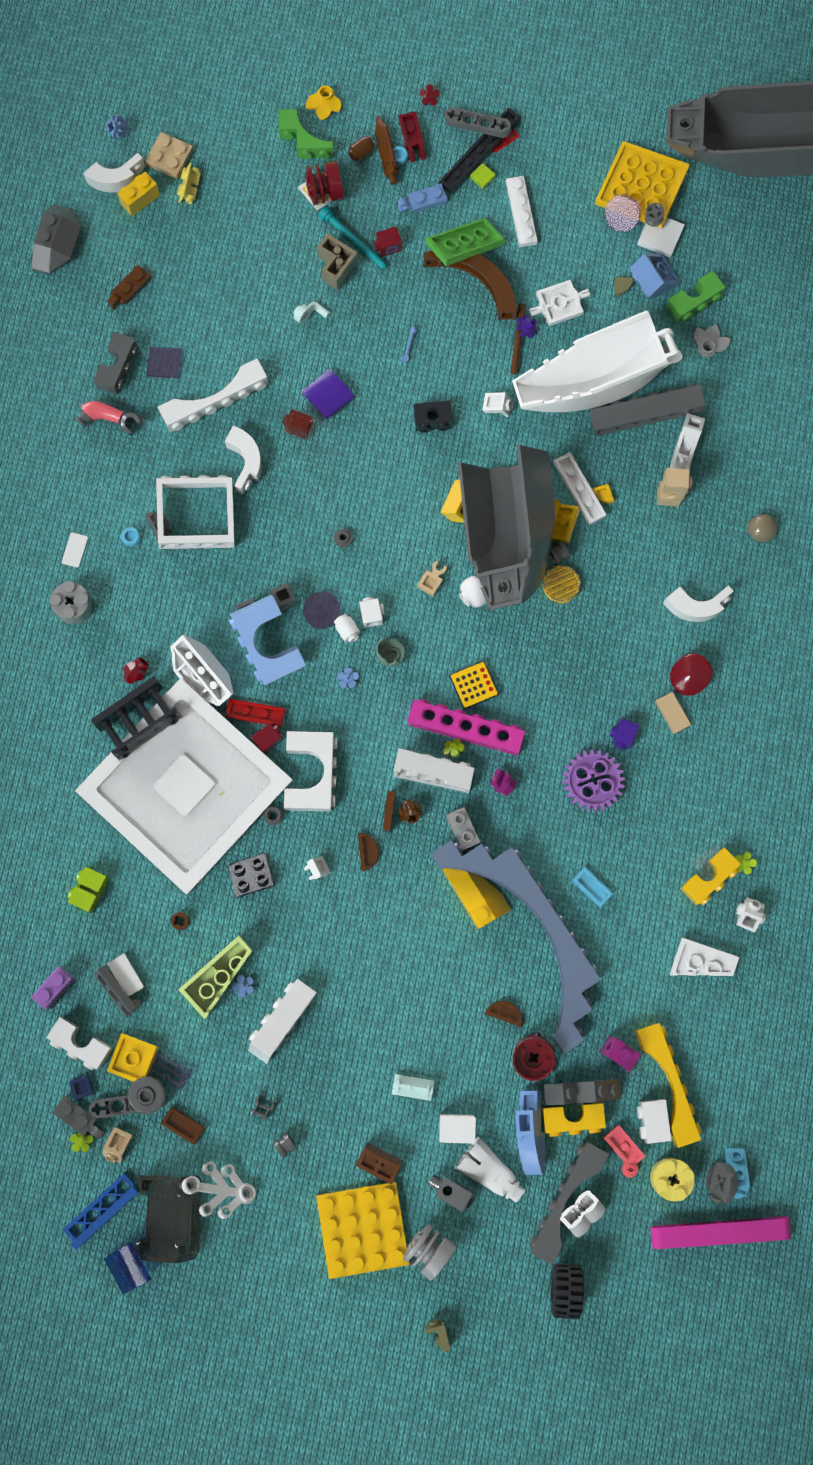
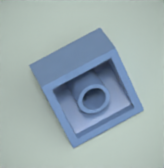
(654, 274)

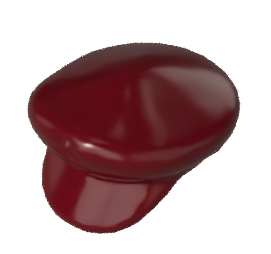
(691, 674)

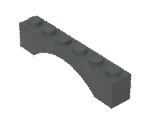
(548, 1241)

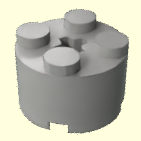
(68, 593)

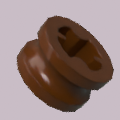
(181, 915)

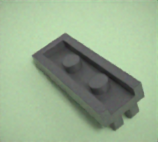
(116, 992)

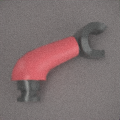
(97, 410)

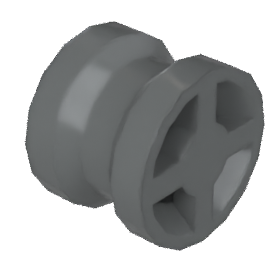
(658, 211)
(559, 553)
(284, 1145)

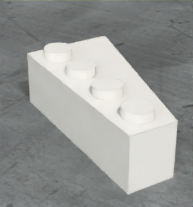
(281, 1020)

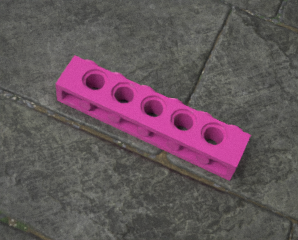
(436, 725)

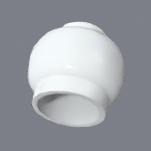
(471, 592)

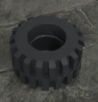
(567, 1291)

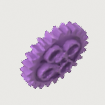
(587, 764)

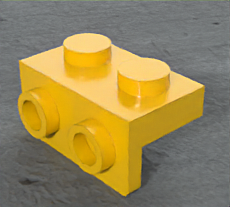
(564, 521)

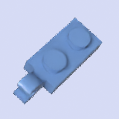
(423, 199)

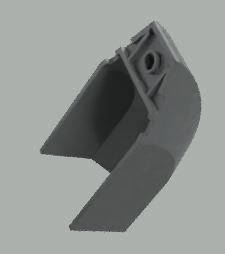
(747, 129)
(509, 525)

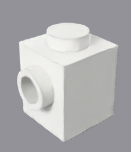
(371, 612)

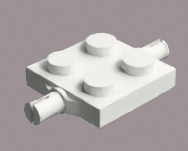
(559, 302)

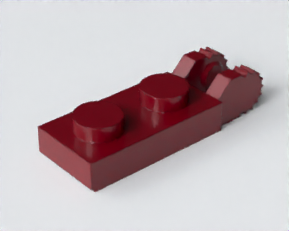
(411, 134)

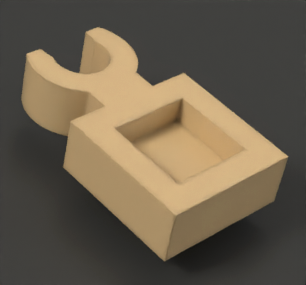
(431, 581)

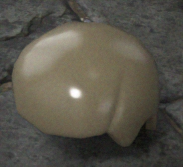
(762, 528)

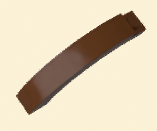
(486, 273)

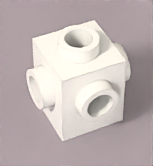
(750, 914)

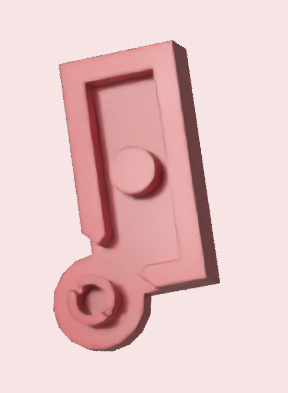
(625, 1149)

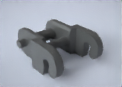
(255, 1111)

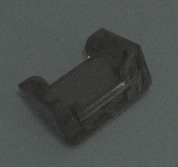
(171, 1219)

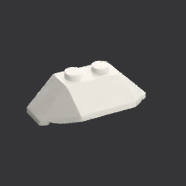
(201, 670)

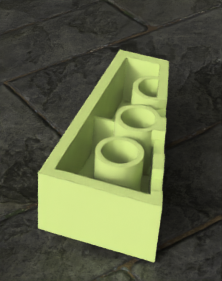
(211, 981)

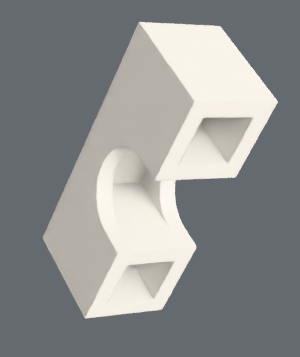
(64, 1035)

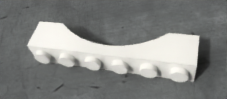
(181, 412)

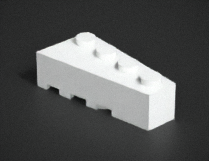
(433, 771)

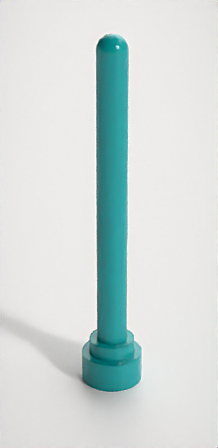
(326, 214)

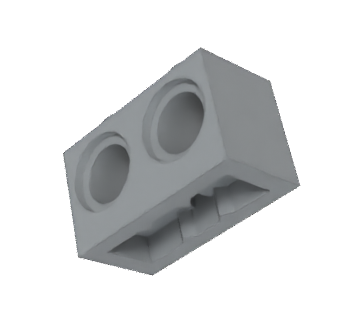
(462, 829)

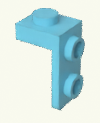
(737, 1159)

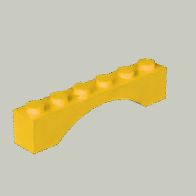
(682, 1124)

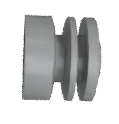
(429, 1252)

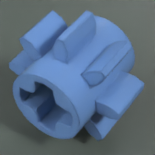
(117, 126)

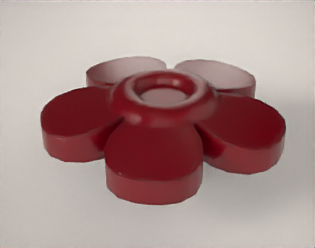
(429, 95)

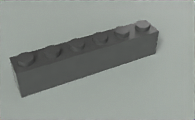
(647, 410)

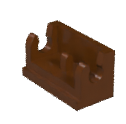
(379, 1163)

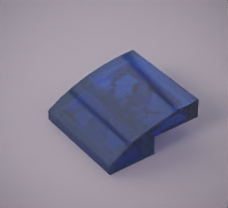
(127, 1268)

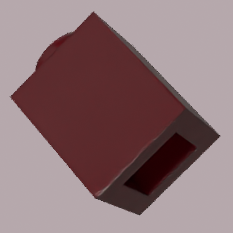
(388, 242)
(267, 738)

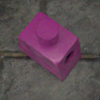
(620, 1053)

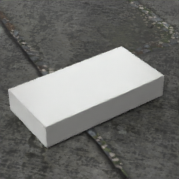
(126, 975)

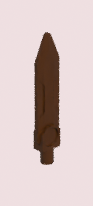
(386, 151)

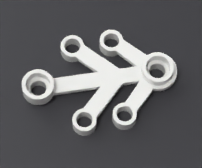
(221, 1189)

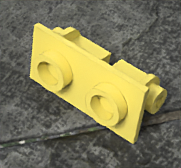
(185, 190)

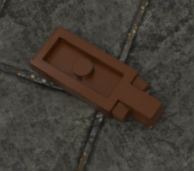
(129, 287)

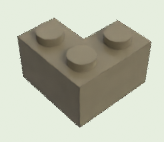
(339, 260)

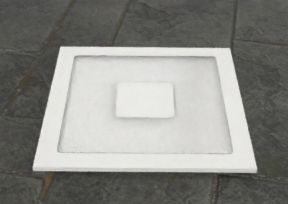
(185, 789)

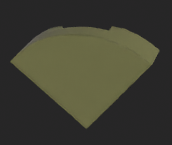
(622, 285)

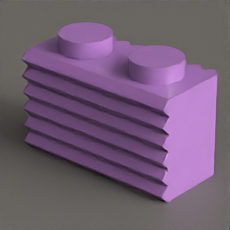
(53, 988)

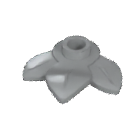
(711, 340)

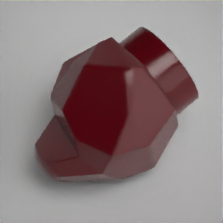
(135, 670)

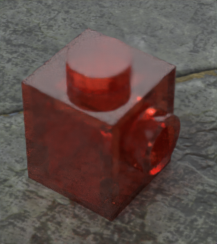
(298, 423)

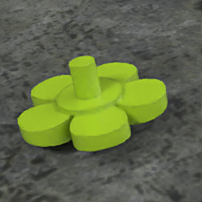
(453, 747)
(746, 862)
(80, 1142)

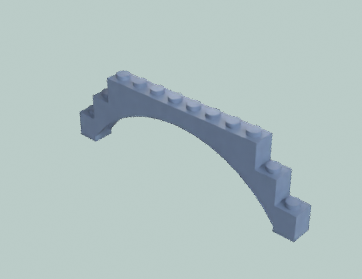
(574, 968)

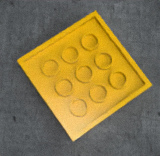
(645, 177)
(362, 1230)

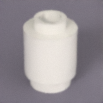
(347, 628)

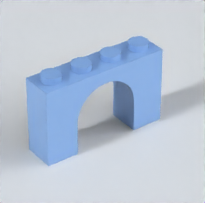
(246, 622)

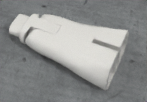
(487, 1169)

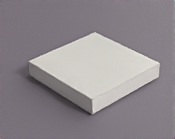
(661, 240)

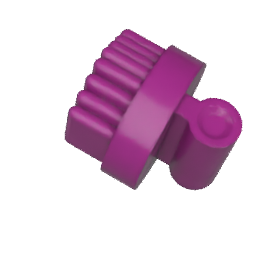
(503, 782)

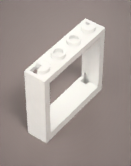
(194, 541)

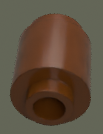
(361, 149)

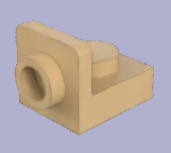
(116, 1145)

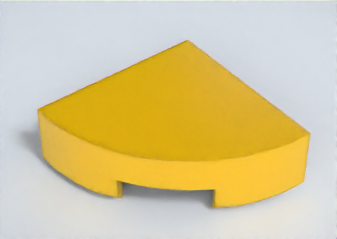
(603, 493)

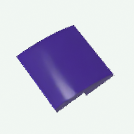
(328, 394)

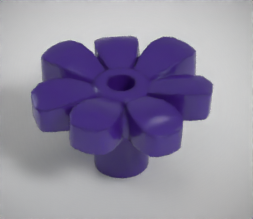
(527, 326)

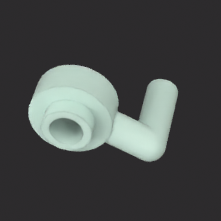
(303, 311)

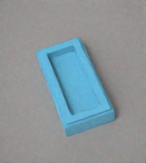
(592, 887)

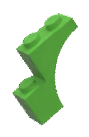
(307, 145)

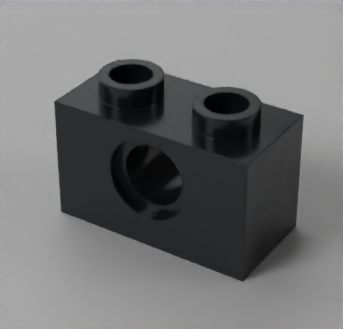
(440, 409)

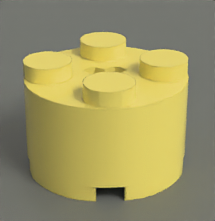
(672, 1167)

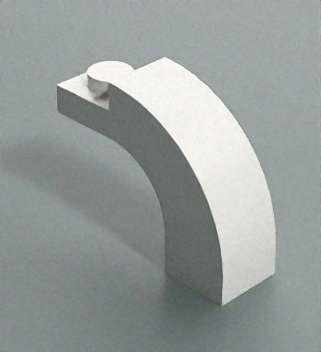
(243, 444)
(696, 611)

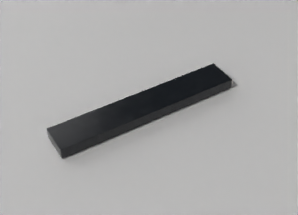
(475, 156)

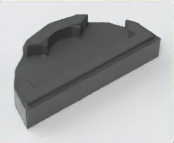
(152, 519)

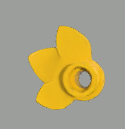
(322, 104)

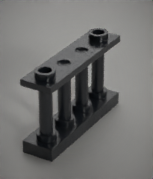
(122, 707)

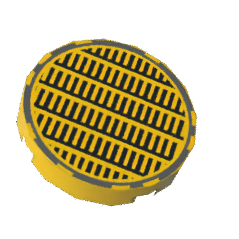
(561, 584)

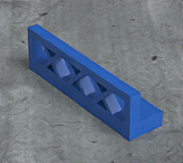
(102, 1218)

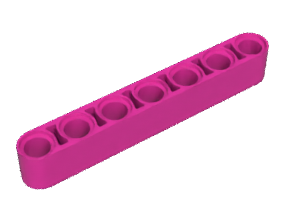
(720, 1232)

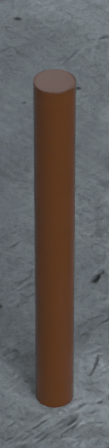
(517, 342)

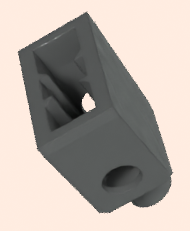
(461, 1196)

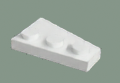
(700, 959)

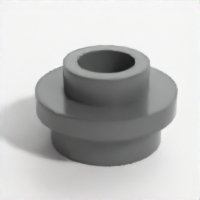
(343, 544)
(273, 809)

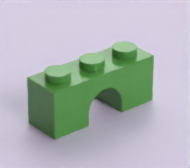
(683, 306)

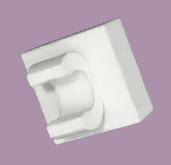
(318, 868)

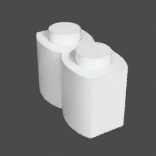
(583, 1213)

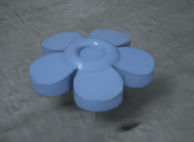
(348, 678)
(243, 986)

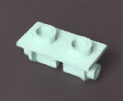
(413, 1087)

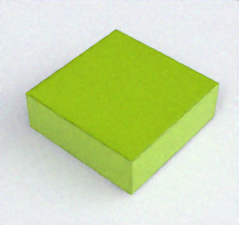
(482, 176)

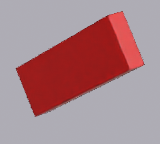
(255, 712)

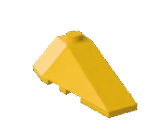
(478, 896)

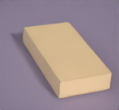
(672, 713)

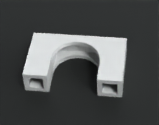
(320, 796)

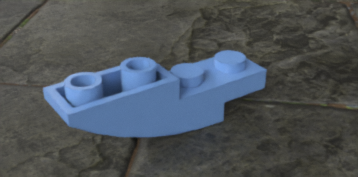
(529, 1136)

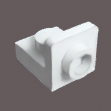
(497, 403)

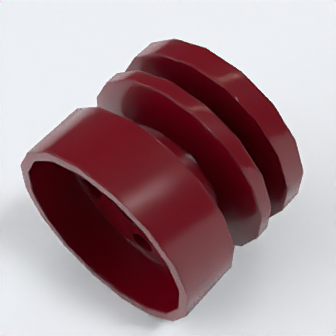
(324, 183)
(532, 1069)

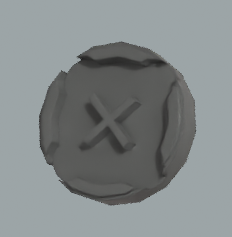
(721, 1183)

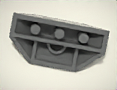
(55, 239)

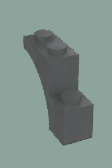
(582, 1092)

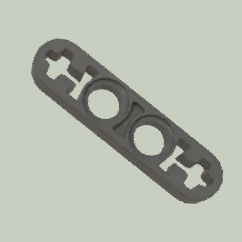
(476, 125)
(104, 1113)

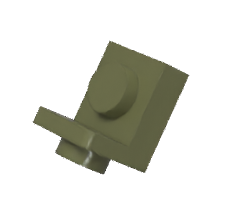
(442, 1336)

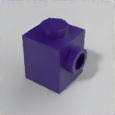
(624, 734)

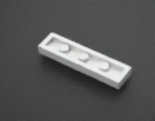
(521, 211)
(579, 488)

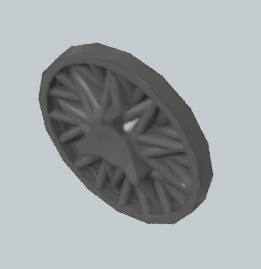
(146, 1095)

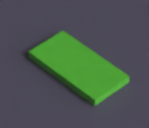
(465, 241)

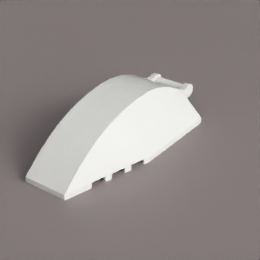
(598, 368)

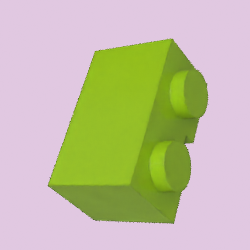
(88, 890)

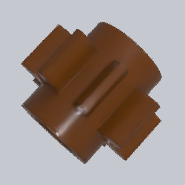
(410, 811)

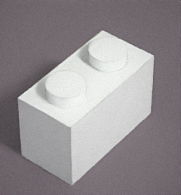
(654, 1121)

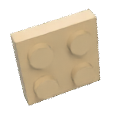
(169, 155)

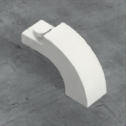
(114, 179)
(687, 442)

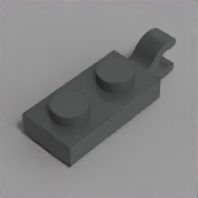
(77, 1118)

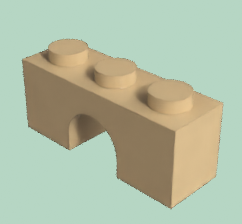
(673, 487)

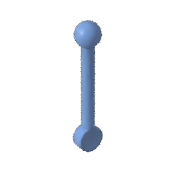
(405, 358)

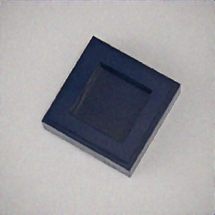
(81, 1087)

